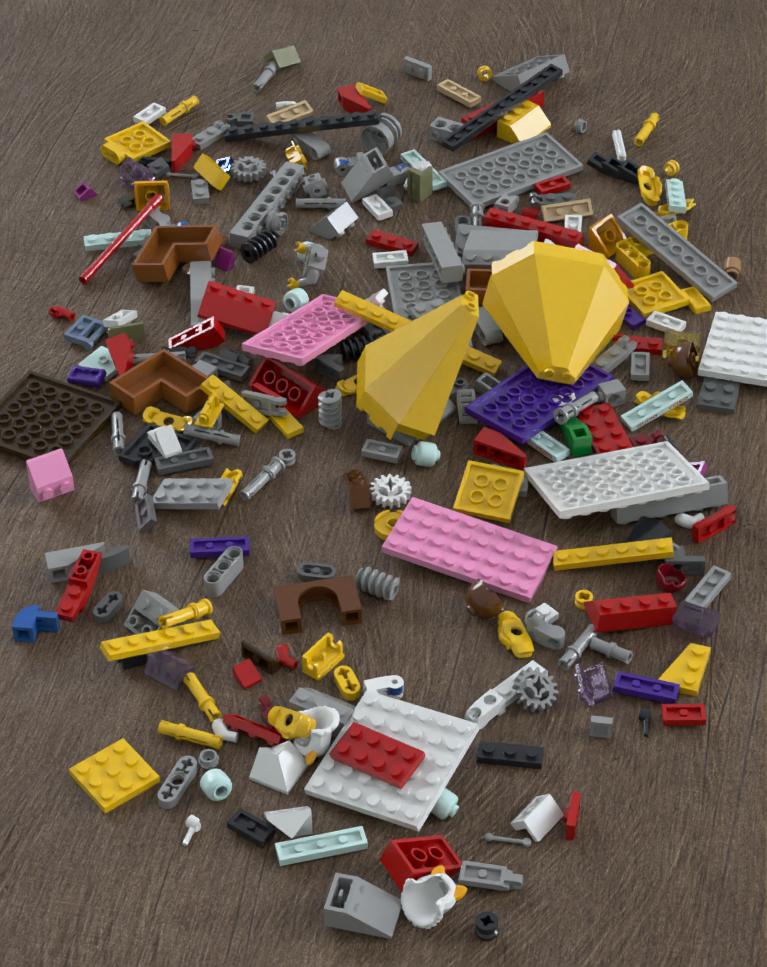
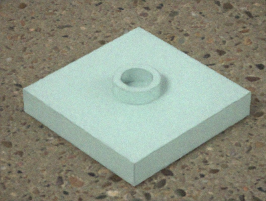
(102, 360)

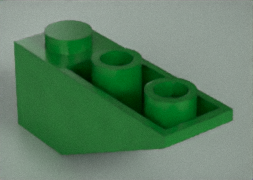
(577, 437)

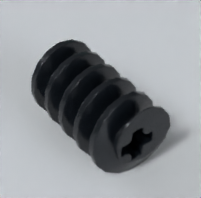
(258, 246)
(356, 346)

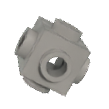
(315, 185)

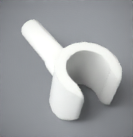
(194, 826)

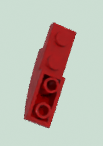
(80, 585)

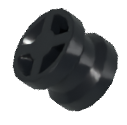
(487, 932)

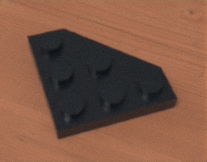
(143, 449)

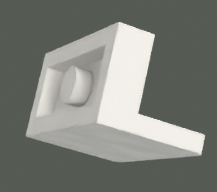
(538, 817)

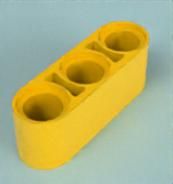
(211, 172)

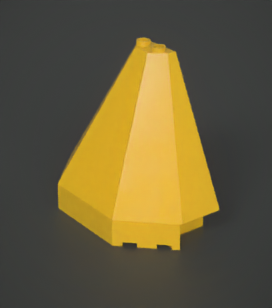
(556, 307)
(412, 370)

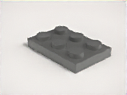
(718, 395)

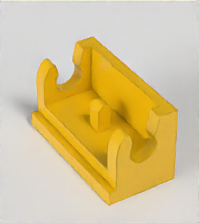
(322, 657)

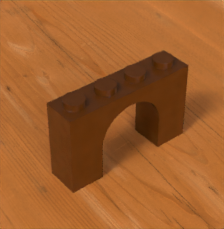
(337, 591)

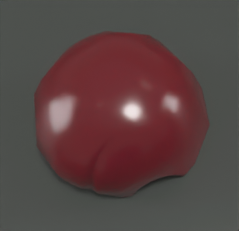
(670, 579)

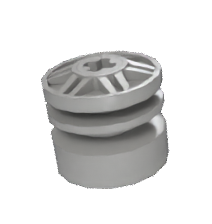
(381, 135)

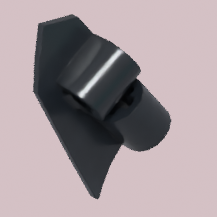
(648, 529)

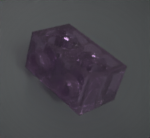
(134, 171)

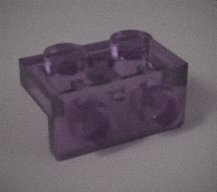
(696, 618)
(168, 668)
(593, 684)

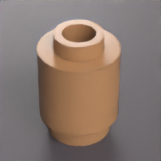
(732, 267)

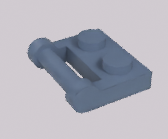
(82, 328)

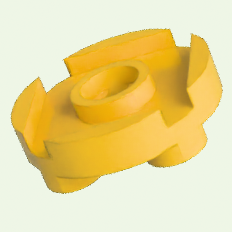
(383, 521)

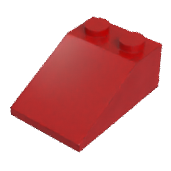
(418, 858)

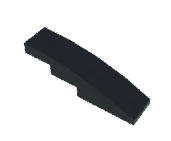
(615, 168)

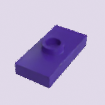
(633, 318)
(86, 376)

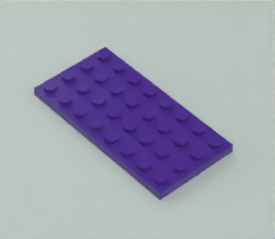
(525, 405)

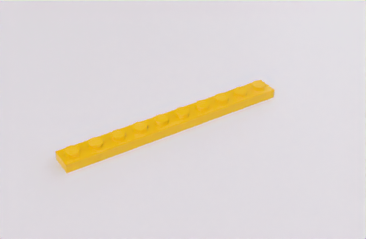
(392, 321)

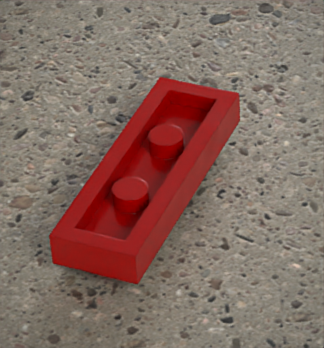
(391, 242)
(254, 729)

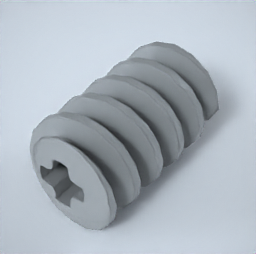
(330, 409)
(377, 584)

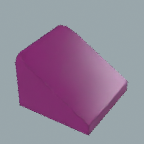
(84, 191)
(224, 259)

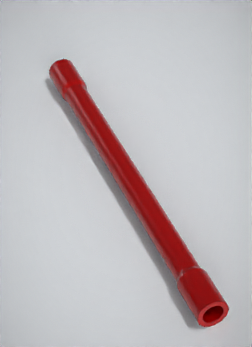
(89, 273)

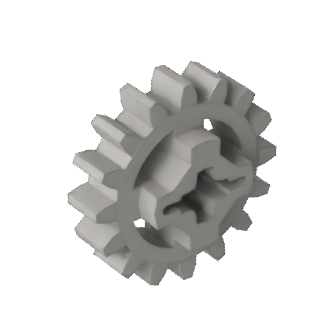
(248, 169)
(535, 689)

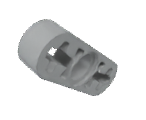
(177, 791)

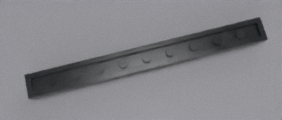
(501, 107)
(302, 126)

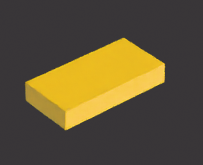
(371, 92)
(697, 301)
(287, 425)

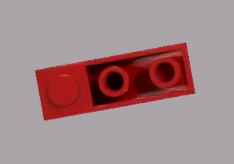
(351, 100)

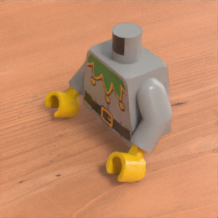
(313, 265)

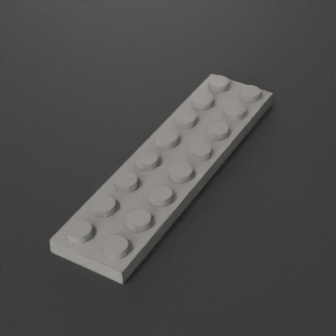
(677, 252)

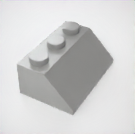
(309, 698)

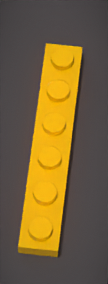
(613, 554)
(159, 640)

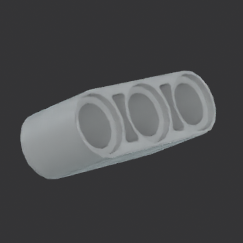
(311, 145)
(487, 328)
(223, 571)

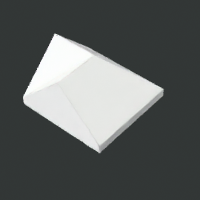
(278, 767)
(292, 821)

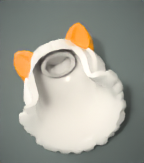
(318, 743)
(430, 898)

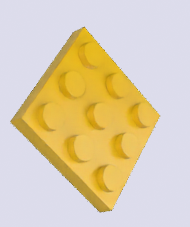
(139, 141)
(656, 293)
(488, 491)
(114, 775)

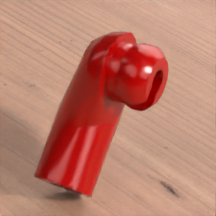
(61, 312)
(283, 657)

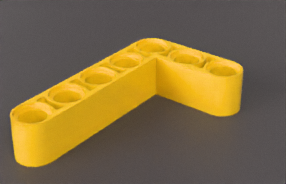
(632, 253)

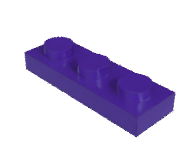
(216, 546)
(646, 688)

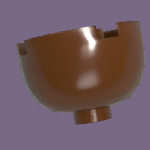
(684, 360)
(482, 601)

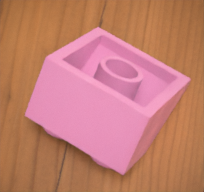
(49, 475)

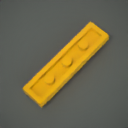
(235, 404)

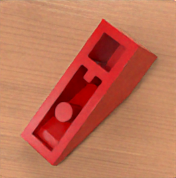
(181, 150)
(202, 336)
(121, 352)
(498, 448)

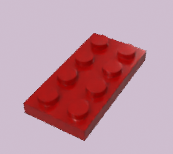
(604, 428)
(377, 755)

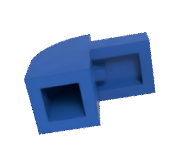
(31, 620)

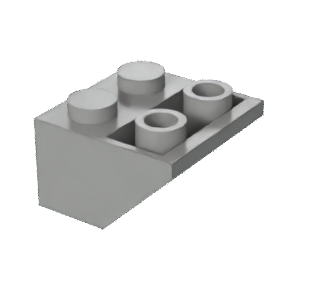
(147, 611)

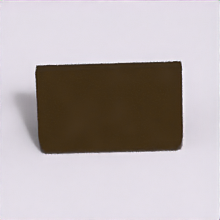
(259, 658)

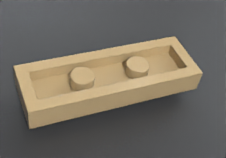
(459, 93)
(297, 111)
(557, 211)

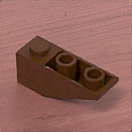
(357, 489)

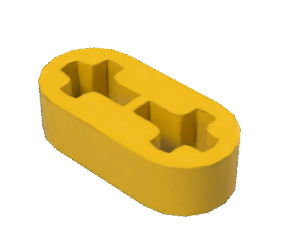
(112, 153)
(343, 684)

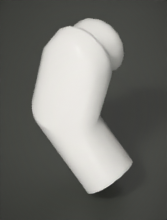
(280, 105)
(687, 521)
(220, 729)

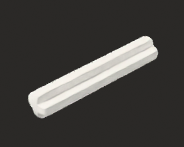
(619, 145)

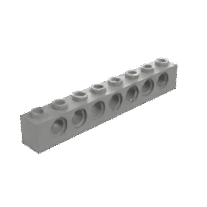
(271, 198)

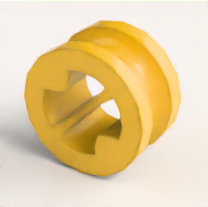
(484, 77)
(671, 168)
(582, 596)

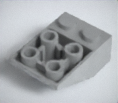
(367, 175)
(361, 907)

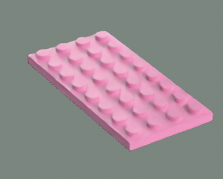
(305, 332)
(470, 549)

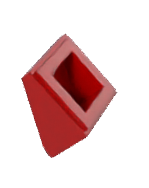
(531, 212)
(246, 674)

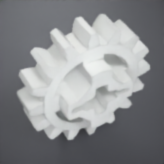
(390, 491)

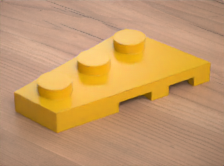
(688, 669)

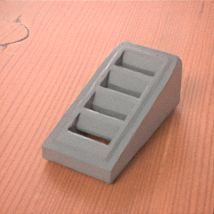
(485, 383)
(463, 398)

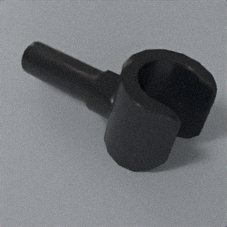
(645, 715)

